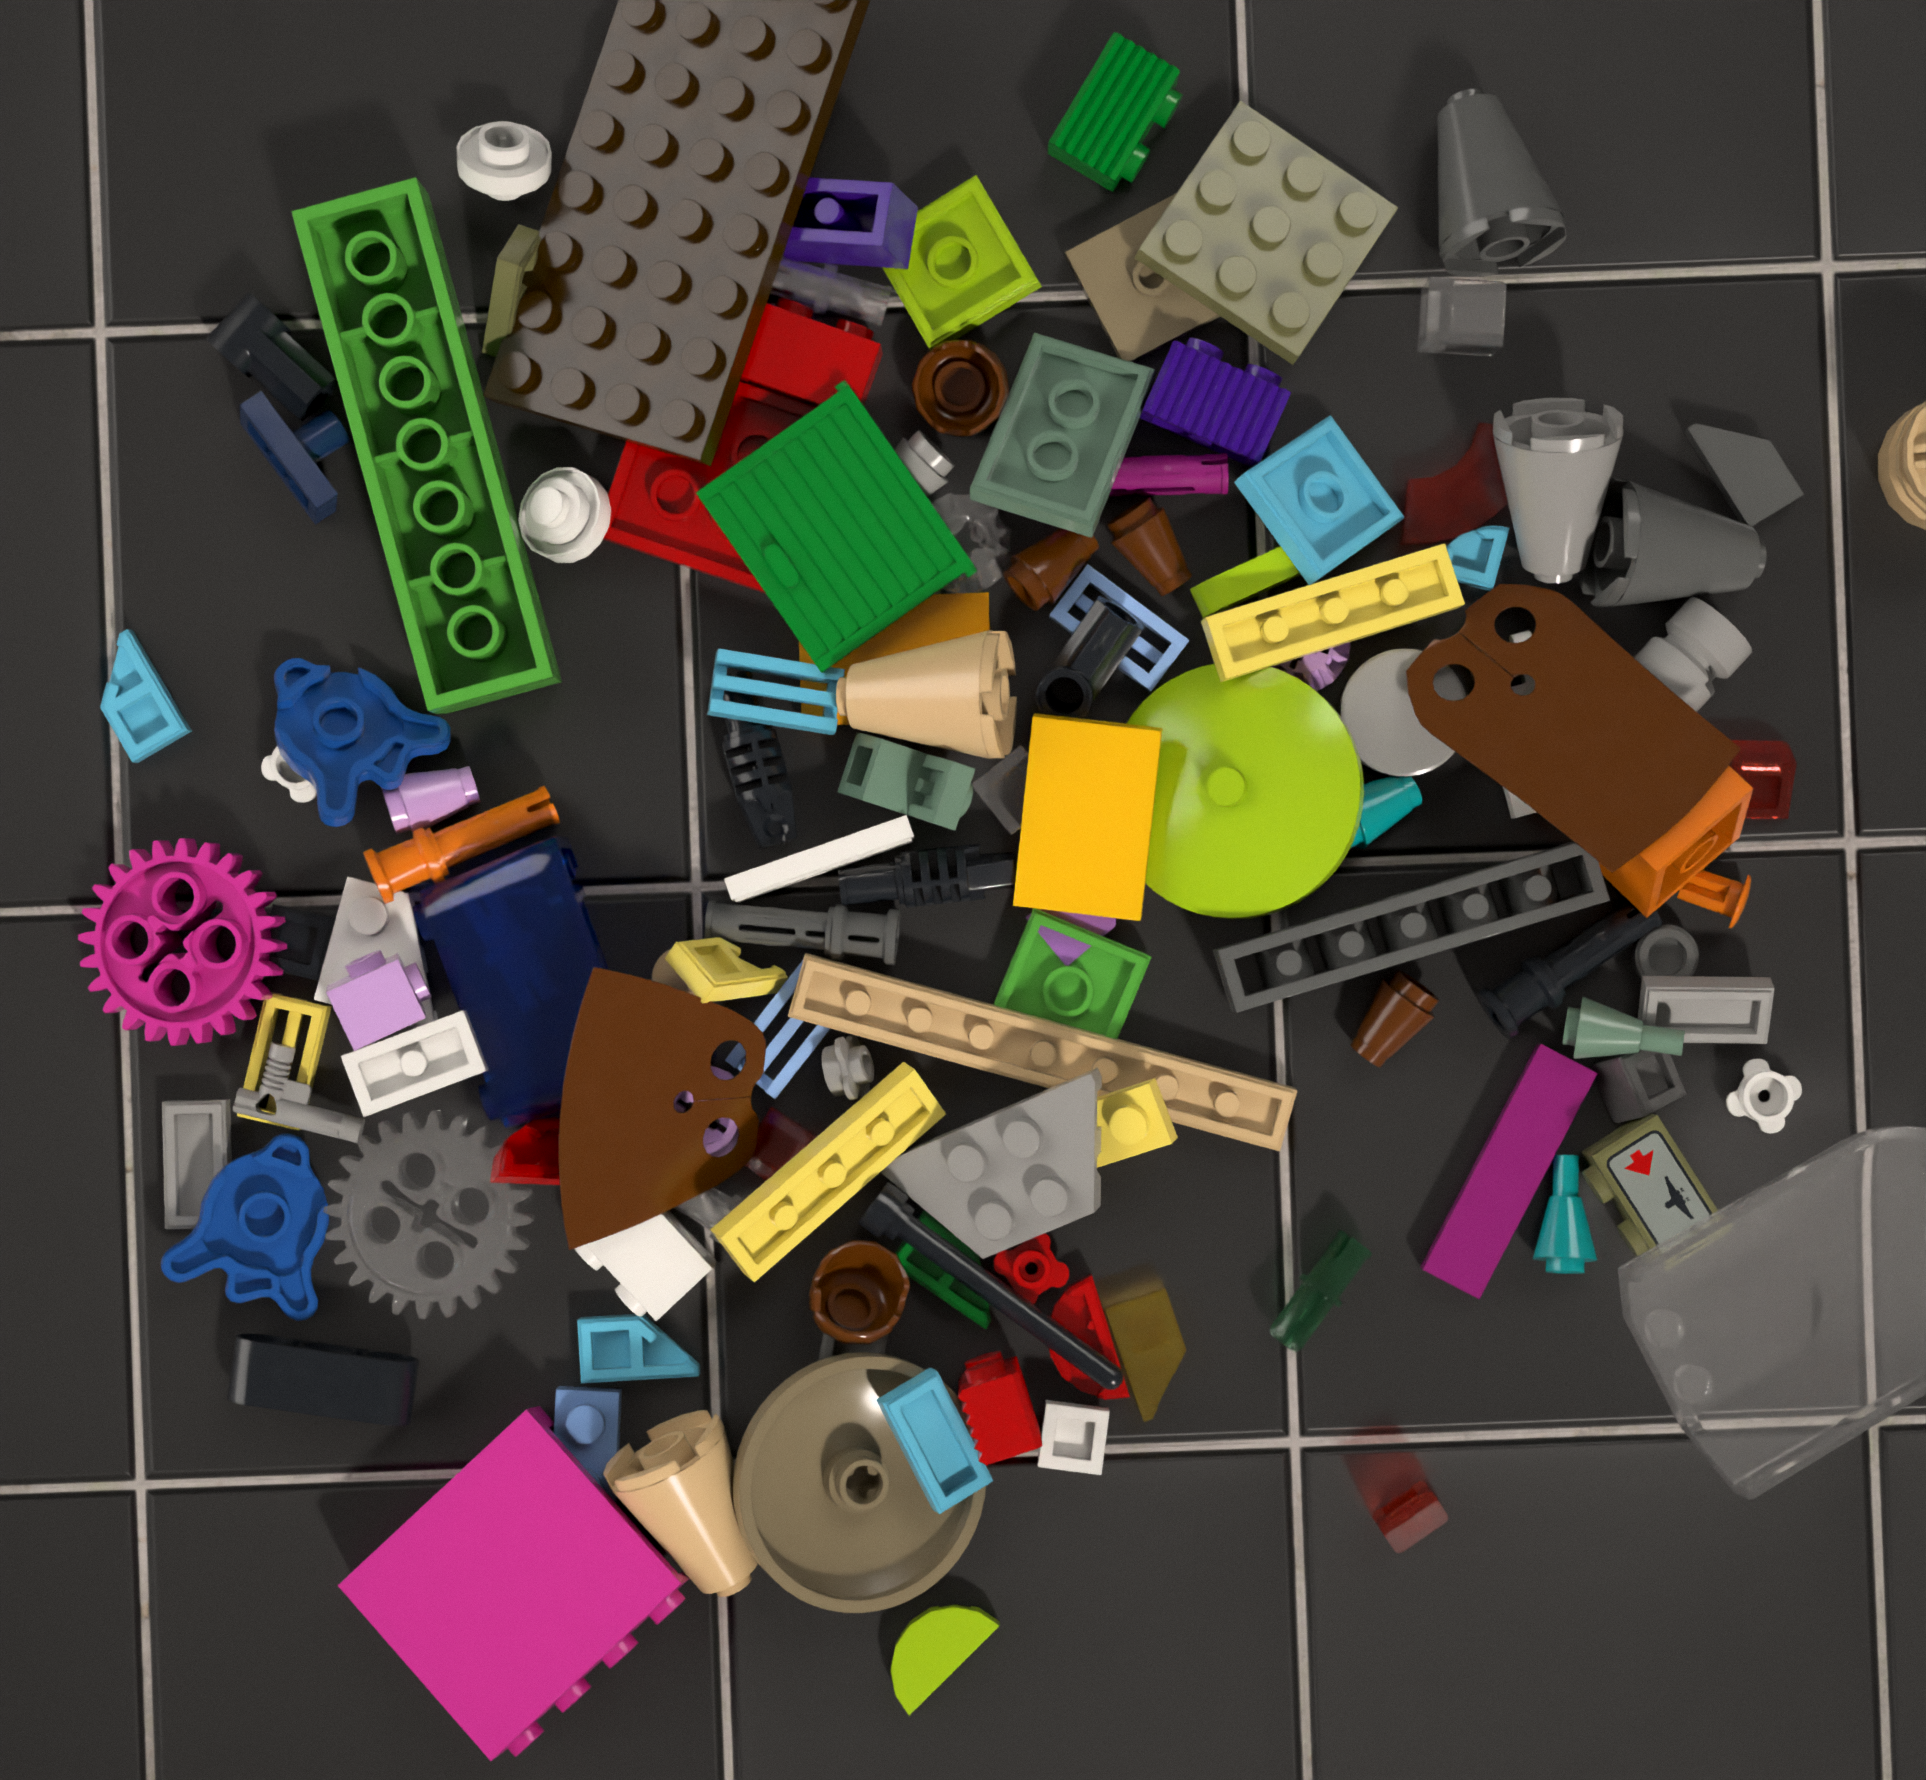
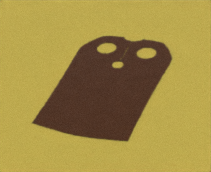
(1593, 744)

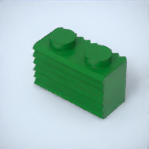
(1115, 113)

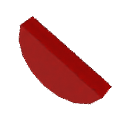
(529, 1155)
(1083, 1315)

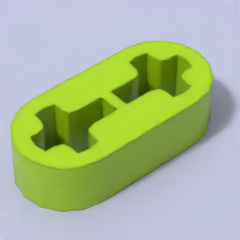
(1244, 582)

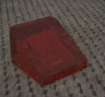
(1770, 772)
(777, 1143)
(1410, 1516)

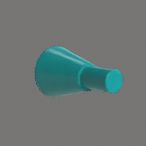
(1565, 1231)

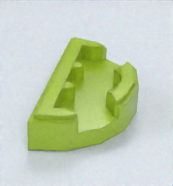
(934, 1648)

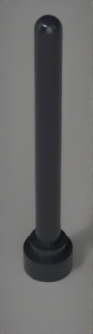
(893, 1217)

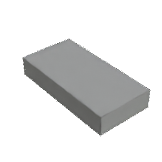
(1709, 1007)
(193, 1153)

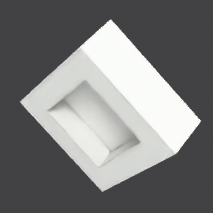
(1073, 1437)

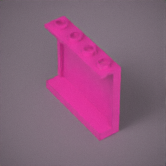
(514, 1586)

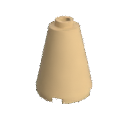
(938, 695)
(685, 1499)

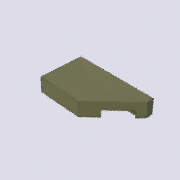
(507, 289)

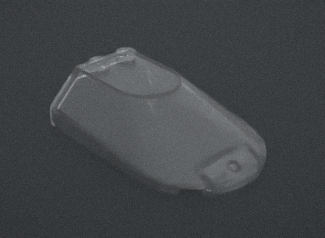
(1792, 1309)

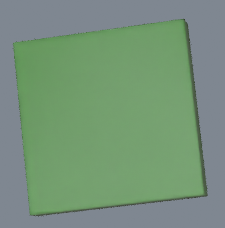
(1087, 993)

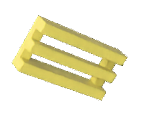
(263, 1038)

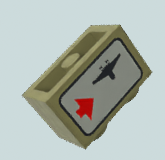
(1646, 1182)

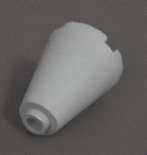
(1556, 479)

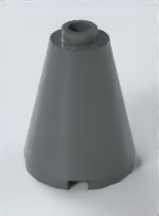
(1490, 190)
(1666, 549)

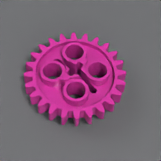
(148, 899)

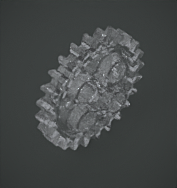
(399, 1263)

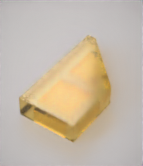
(1148, 1345)

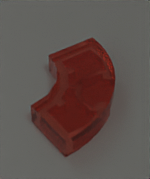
(1457, 498)

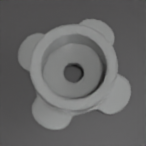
(847, 1067)

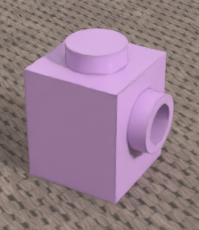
(378, 997)

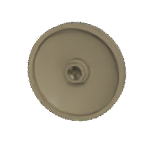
(833, 1496)

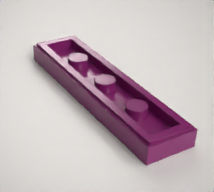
(1508, 1170)

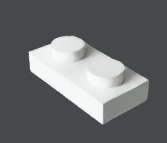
(414, 1063)

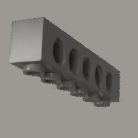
(1409, 925)

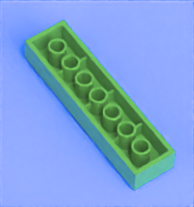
(426, 446)

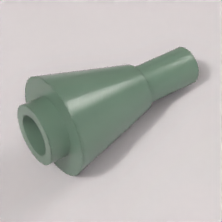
(1607, 1032)

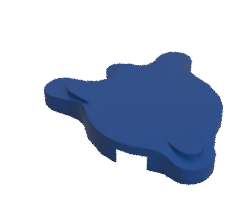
(348, 731)
(261, 1227)

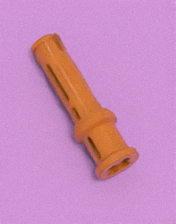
(431, 854)

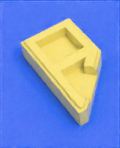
(717, 974)

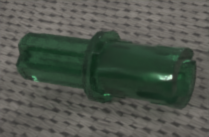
(1319, 1291)

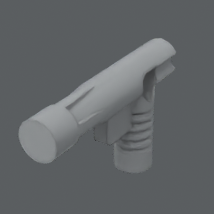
(293, 1101)

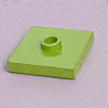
(961, 265)

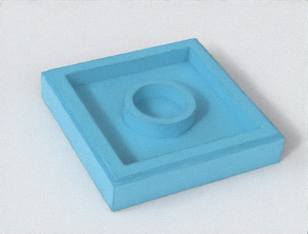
(1319, 500)

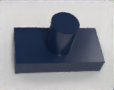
(296, 452)

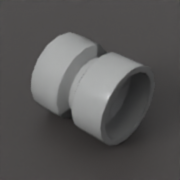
(1695, 651)

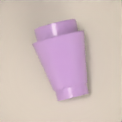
(430, 798)

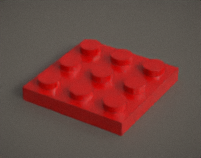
(657, 497)

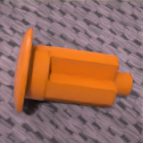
(1717, 894)

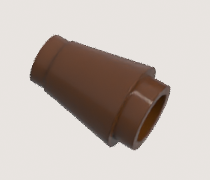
(1150, 545)
(1048, 567)
(1394, 1017)

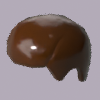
(960, 387)
(858, 1292)

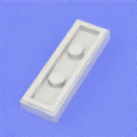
(820, 859)

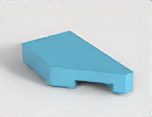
(140, 703)
(629, 1350)

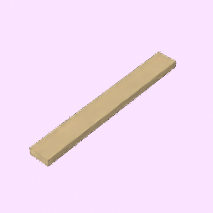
(1036, 1048)

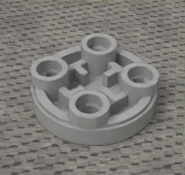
(1383, 719)

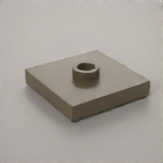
(1129, 299)

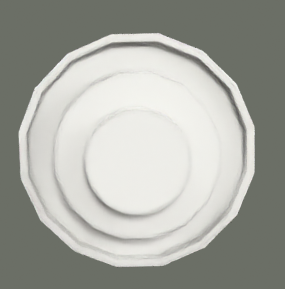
(504, 159)
(564, 515)

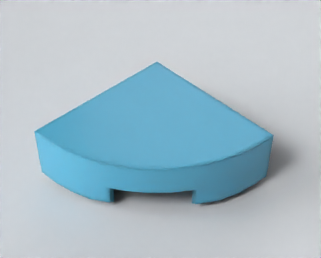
(1478, 556)

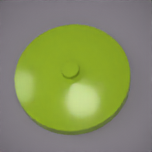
(1249, 792)

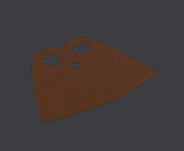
(619, 1135)

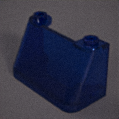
(519, 966)

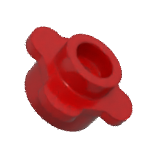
(1037, 1250)

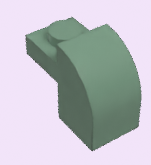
(907, 781)

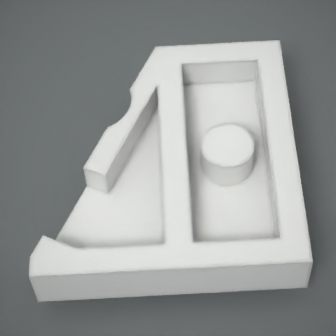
(368, 926)

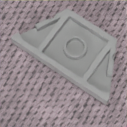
(1011, 1169)

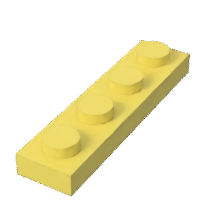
(1332, 612)
(828, 1171)

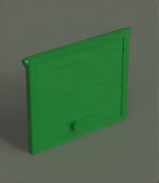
(835, 528)

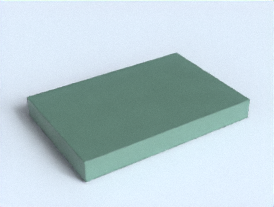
(1062, 435)

